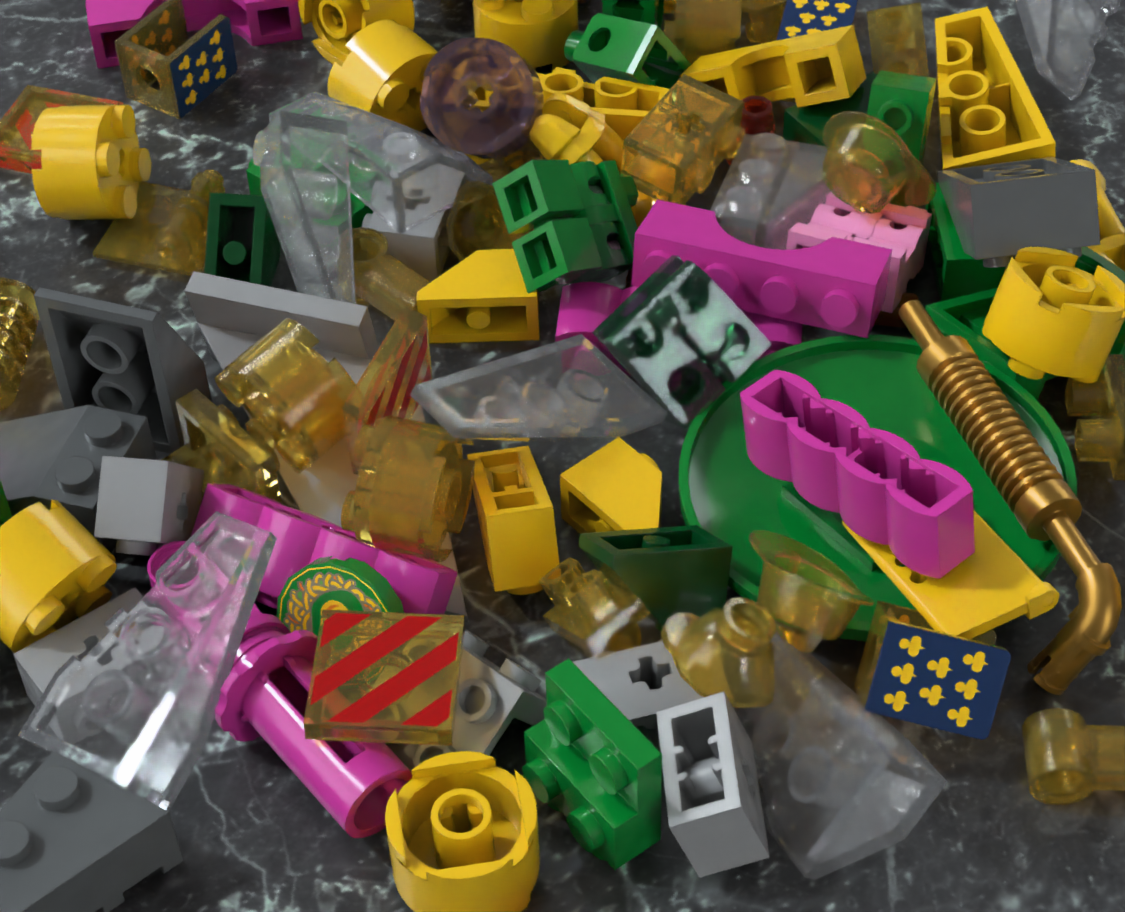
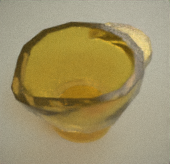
(477, 221)
(726, 651)

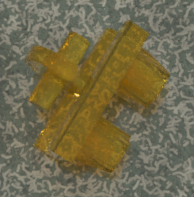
(898, 40)
(1103, 437)
(592, 609)

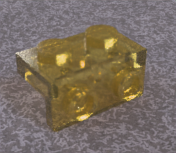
(224, 448)

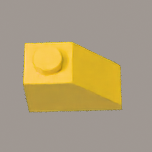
(480, 301)
(612, 491)

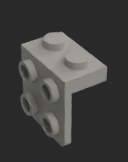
(485, 705)

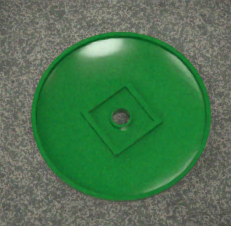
(882, 383)

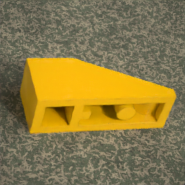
(514, 519)

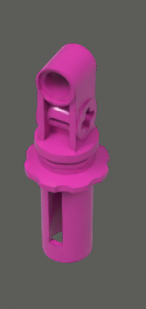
(269, 700)

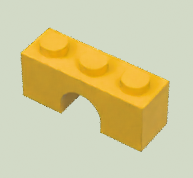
(802, 67)

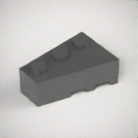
(78, 841)

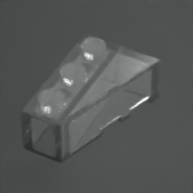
(770, 189)

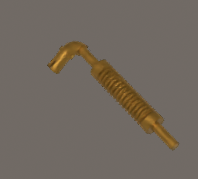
(1030, 488)

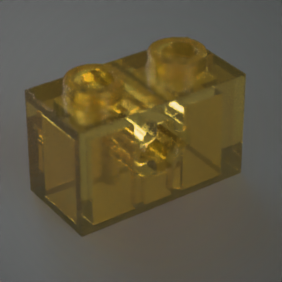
(683, 141)

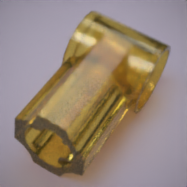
(381, 277)
(1071, 758)

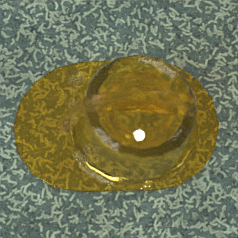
(872, 165)
(804, 591)

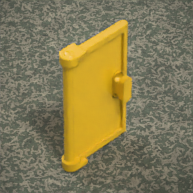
(974, 595)

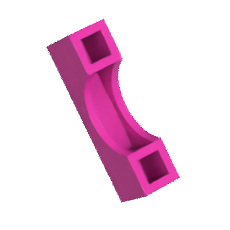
(254, 20)
(822, 286)

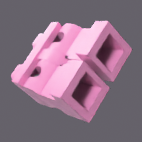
(894, 228)

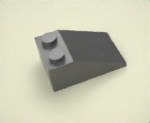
(1022, 206)
(120, 361)
(62, 455)

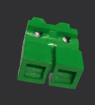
(577, 217)

